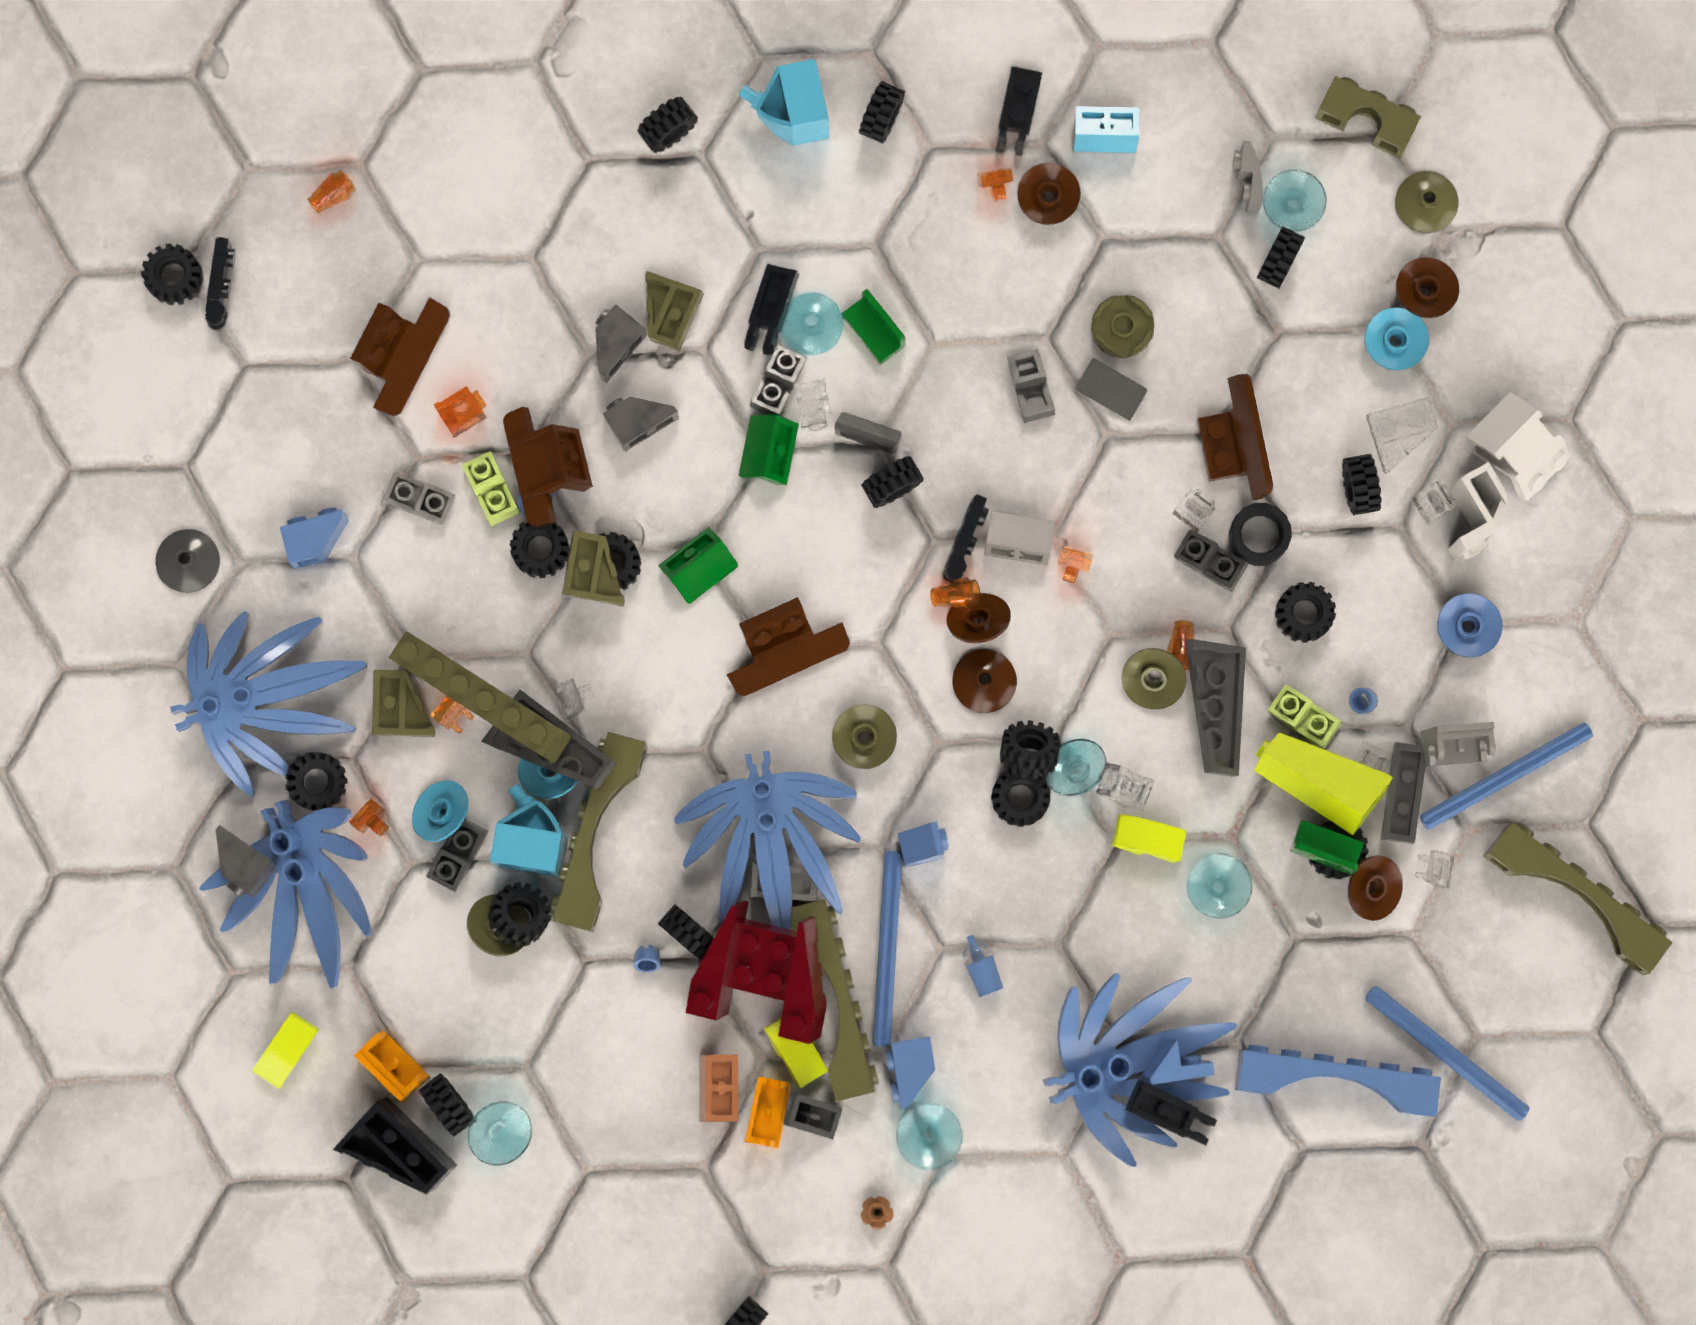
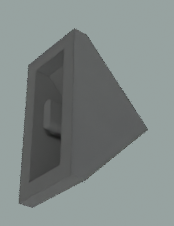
(812, 1116)

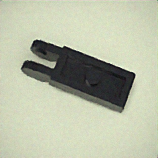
(1018, 106)
(219, 285)
(771, 307)
(964, 541)
(1167, 1111)

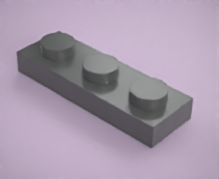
(1404, 793)

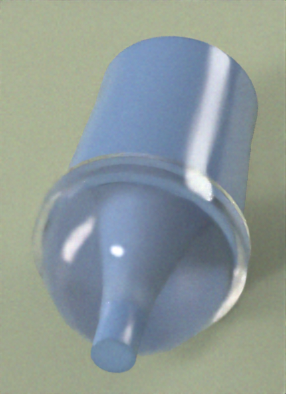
(981, 967)

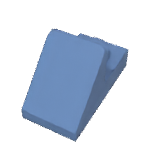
(1168, 1068)

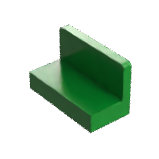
(874, 327)
(768, 448)
(699, 565)
(1326, 847)

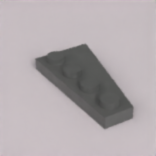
(1218, 700)
(577, 761)

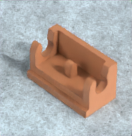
(718, 1088)

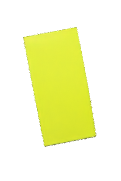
(1149, 837)
(285, 1050)
(800, 1058)

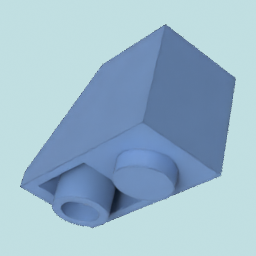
(313, 538)
(922, 844)
(912, 1066)

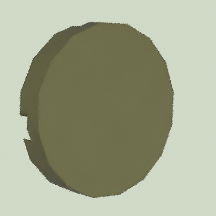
(1122, 326)

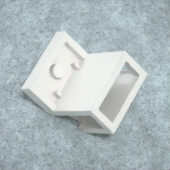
(1519, 445)
(1474, 510)

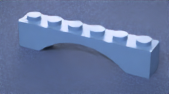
(1406, 1092)

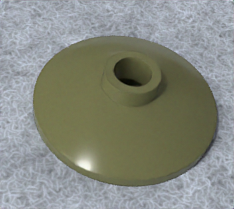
(1419, 214)
(1150, 691)
(869, 720)
(483, 936)

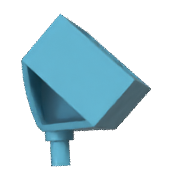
(792, 103)
(529, 838)

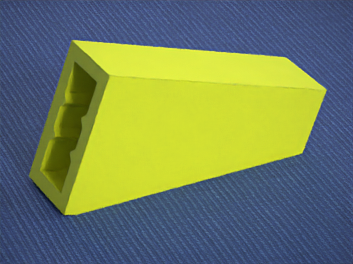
(1323, 780)

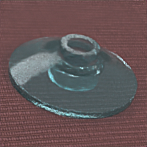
(1298, 186)
(815, 338)
(1074, 757)
(1236, 884)
(947, 1131)
(508, 1142)

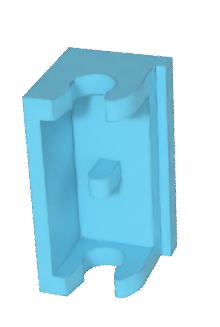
(1106, 129)

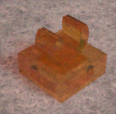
(995, 180)
(1074, 561)
(448, 713)
(369, 818)

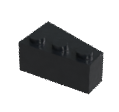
(398, 1147)

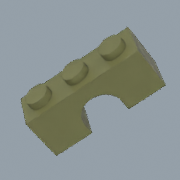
(1393, 121)

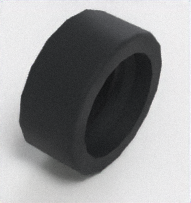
(1269, 511)

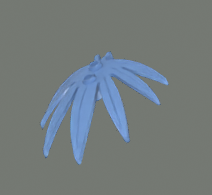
(232, 700)
(766, 810)
(300, 862)
(1102, 1071)

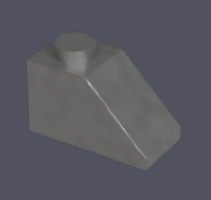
(616, 340)
(637, 419)
(242, 864)

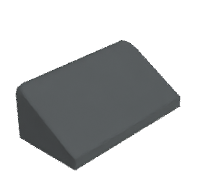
(1111, 389)
(867, 432)

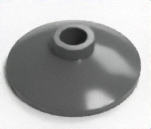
(198, 571)

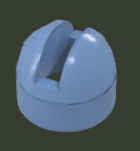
(1360, 704)
(647, 959)

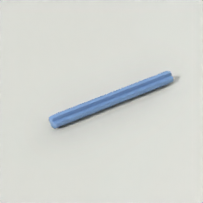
(1506, 776)
(887, 948)
(1447, 1053)

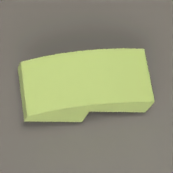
(490, 488)
(1304, 717)

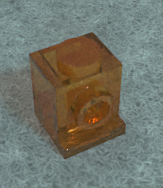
(461, 421)

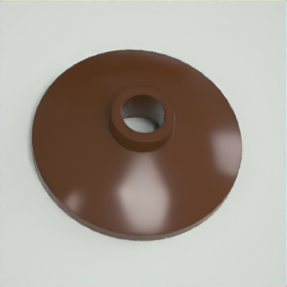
(1048, 179)
(1436, 278)
(981, 622)
(982, 697)
(1384, 892)

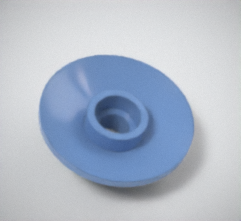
(1483, 617)

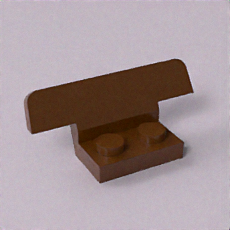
(399, 351)
(1235, 441)
(544, 463)
(783, 646)

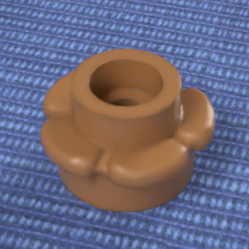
(881, 1204)

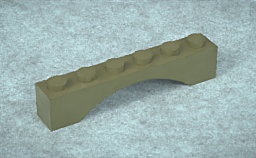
(480, 697)
(580, 898)
(1632, 938)
(849, 1067)

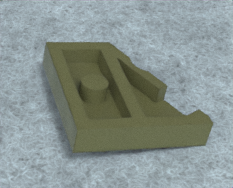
(670, 309)
(591, 571)
(397, 706)

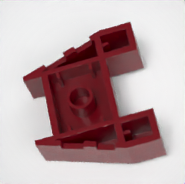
(764, 963)

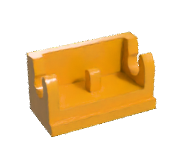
(392, 1066)
(768, 1112)

